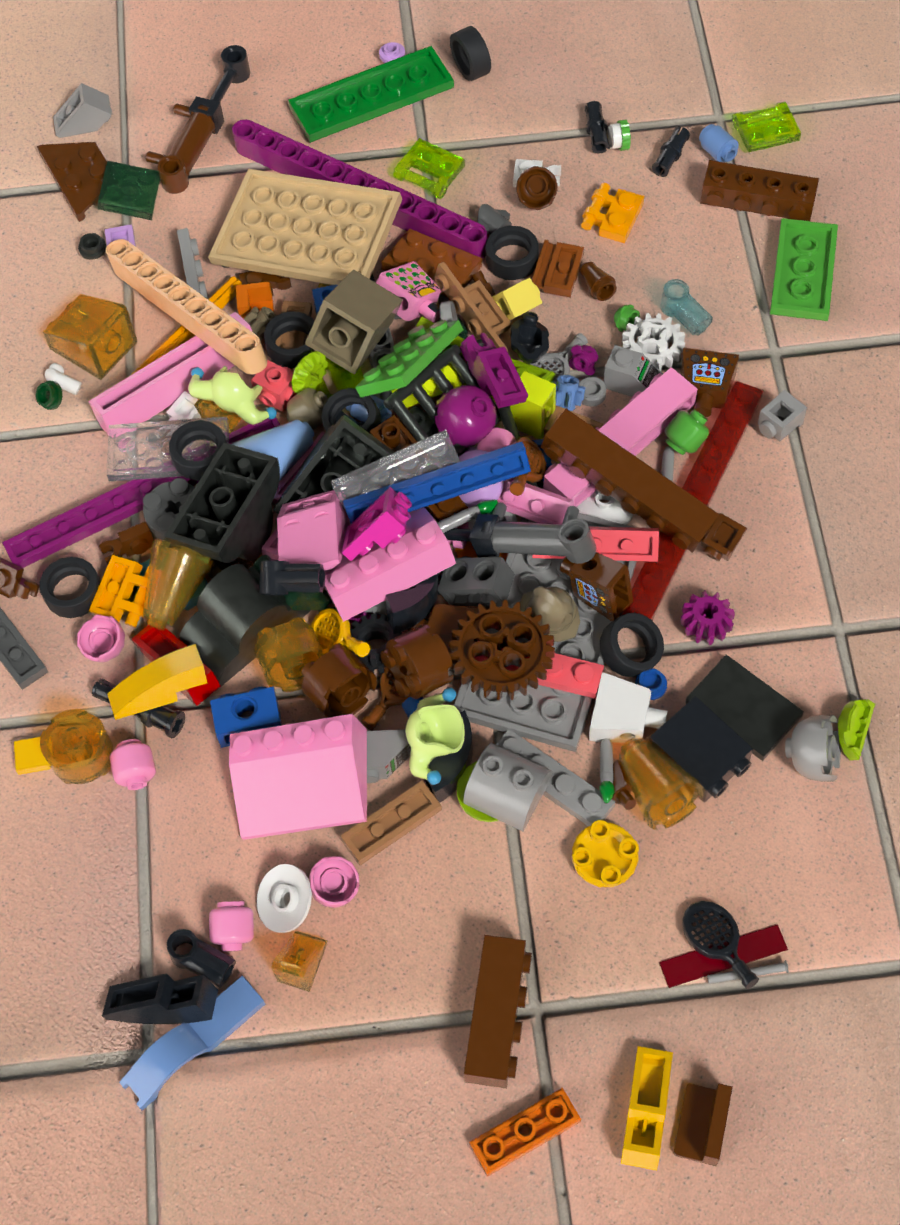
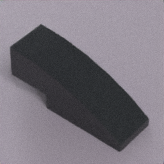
(161, 1000)

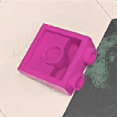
(379, 523)

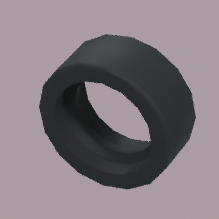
(470, 53)
(512, 236)
(281, 324)
(346, 398)
(187, 434)
(59, 570)
(646, 630)

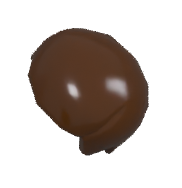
(536, 188)

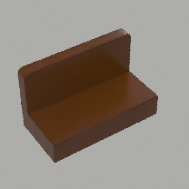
(703, 1123)

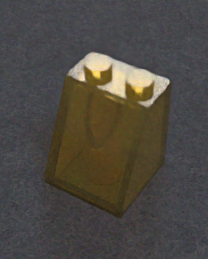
(92, 334)

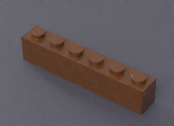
(628, 480)

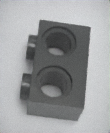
(476, 581)

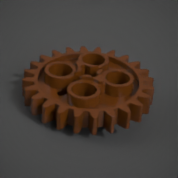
(511, 625)

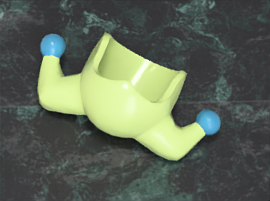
(230, 394)
(433, 732)

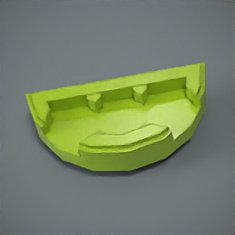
(853, 726)

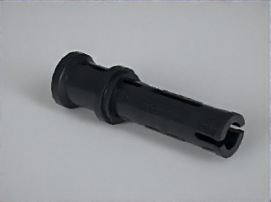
(161, 717)

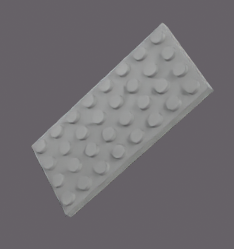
(545, 712)

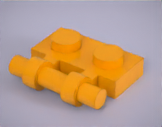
(621, 213)
(116, 589)

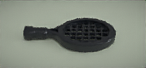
(747, 977)

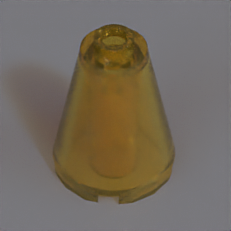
(172, 582)
(658, 784)

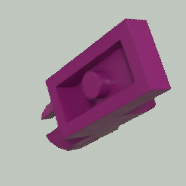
(494, 371)

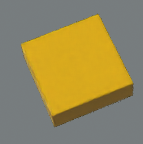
(29, 756)

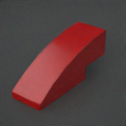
(158, 643)

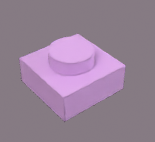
(123, 232)

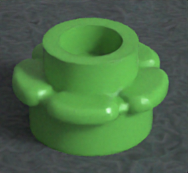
(624, 316)

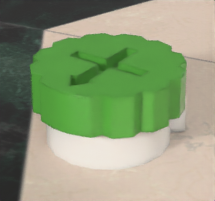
(619, 135)

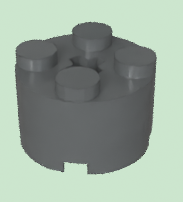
(164, 504)

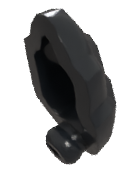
(529, 338)

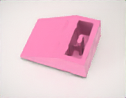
(312, 530)

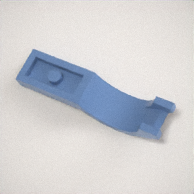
(190, 1040)

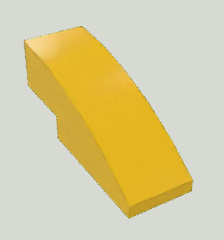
(158, 682)
(647, 1108)

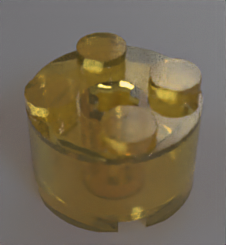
(285, 652)
(77, 747)

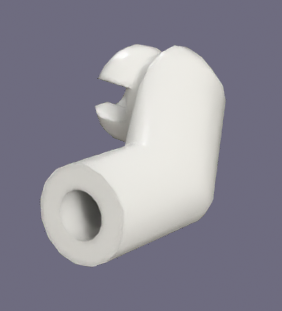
(67, 383)

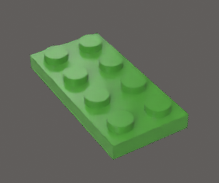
(804, 269)
(409, 358)

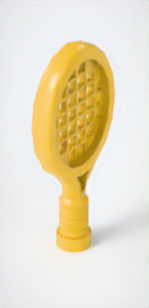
(343, 636)

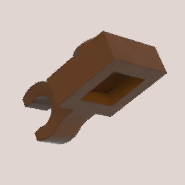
(130, 541)
(12, 582)

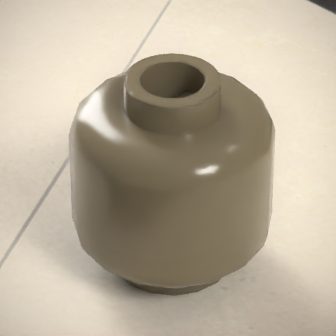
(307, 407)

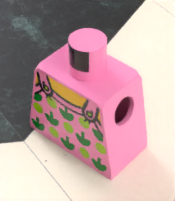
(415, 289)

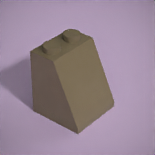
(353, 321)

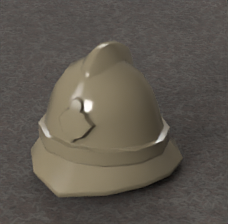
(556, 609)

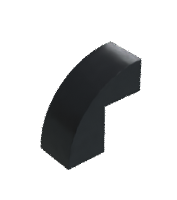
(411, 606)
(452, 765)

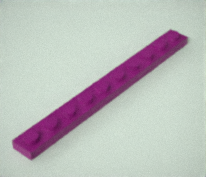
(98, 512)

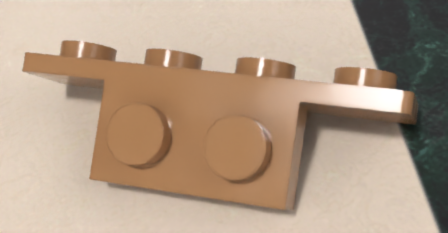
(473, 305)

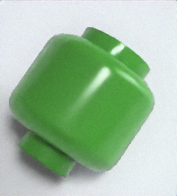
(686, 431)

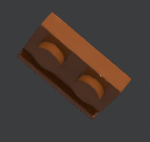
(558, 268)

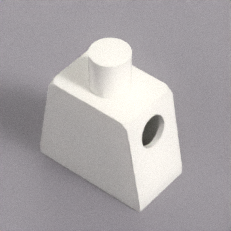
(623, 711)

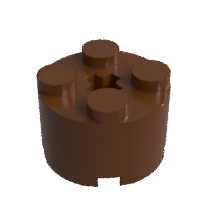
(417, 662)
(338, 682)

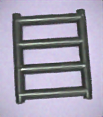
(415, 387)

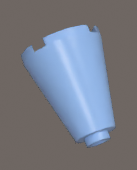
(284, 442)

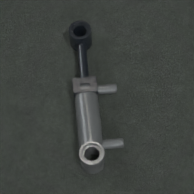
(493, 536)

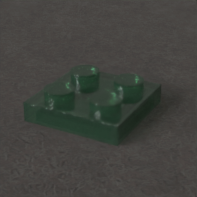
(129, 190)

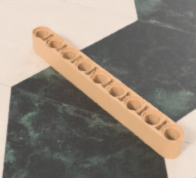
(187, 306)

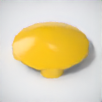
(605, 854)

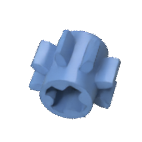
(568, 392)

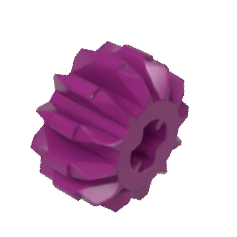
(707, 606)

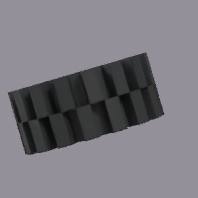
(369, 630)

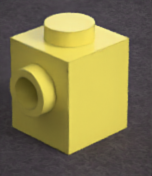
(518, 298)

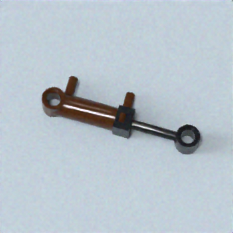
(204, 119)

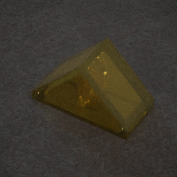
(299, 960)

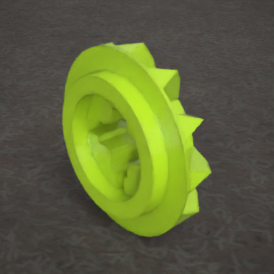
(309, 372)

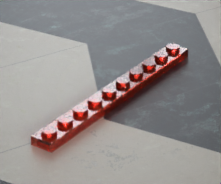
(702, 484)

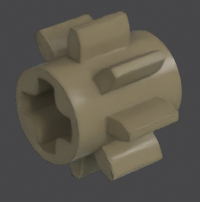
(259, 319)

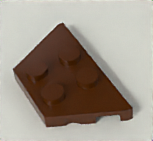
(77, 171)

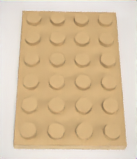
(305, 227)

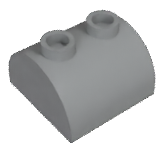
(506, 786)

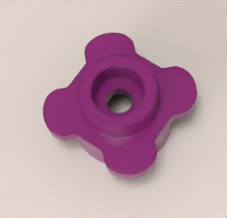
(583, 359)

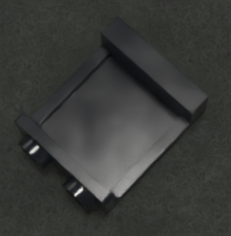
(703, 747)

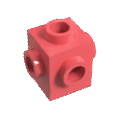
(276, 385)

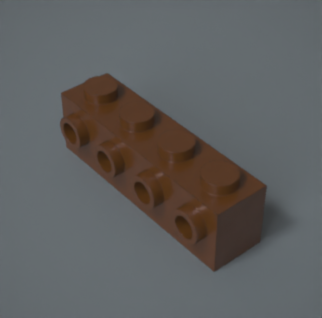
(760, 192)
(495, 1012)

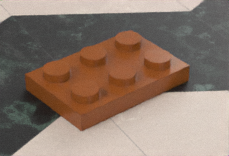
(429, 253)

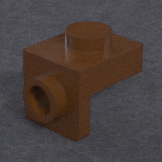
(723, 538)

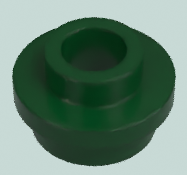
(49, 395)

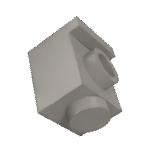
(781, 416)

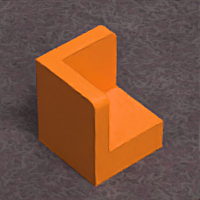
(253, 295)

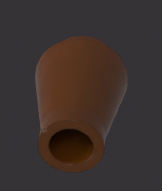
(600, 284)

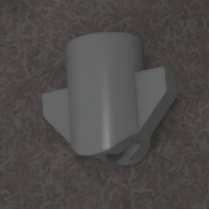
(492, 218)

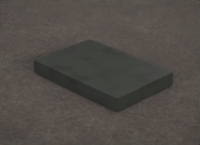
(747, 705)

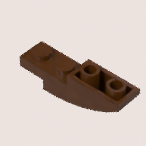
(397, 437)

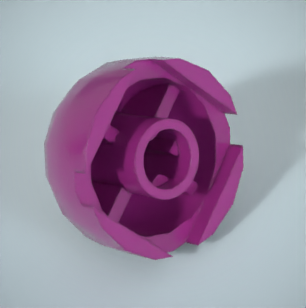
(466, 415)

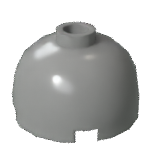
(815, 748)

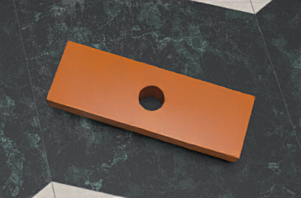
(504, 1142)

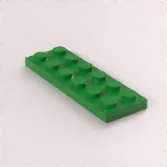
(370, 93)

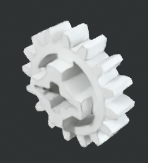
(655, 339)

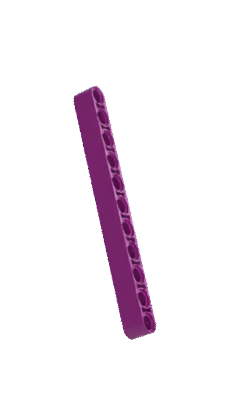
(414, 212)

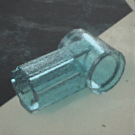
(680, 304)

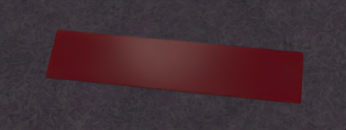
(750, 948)

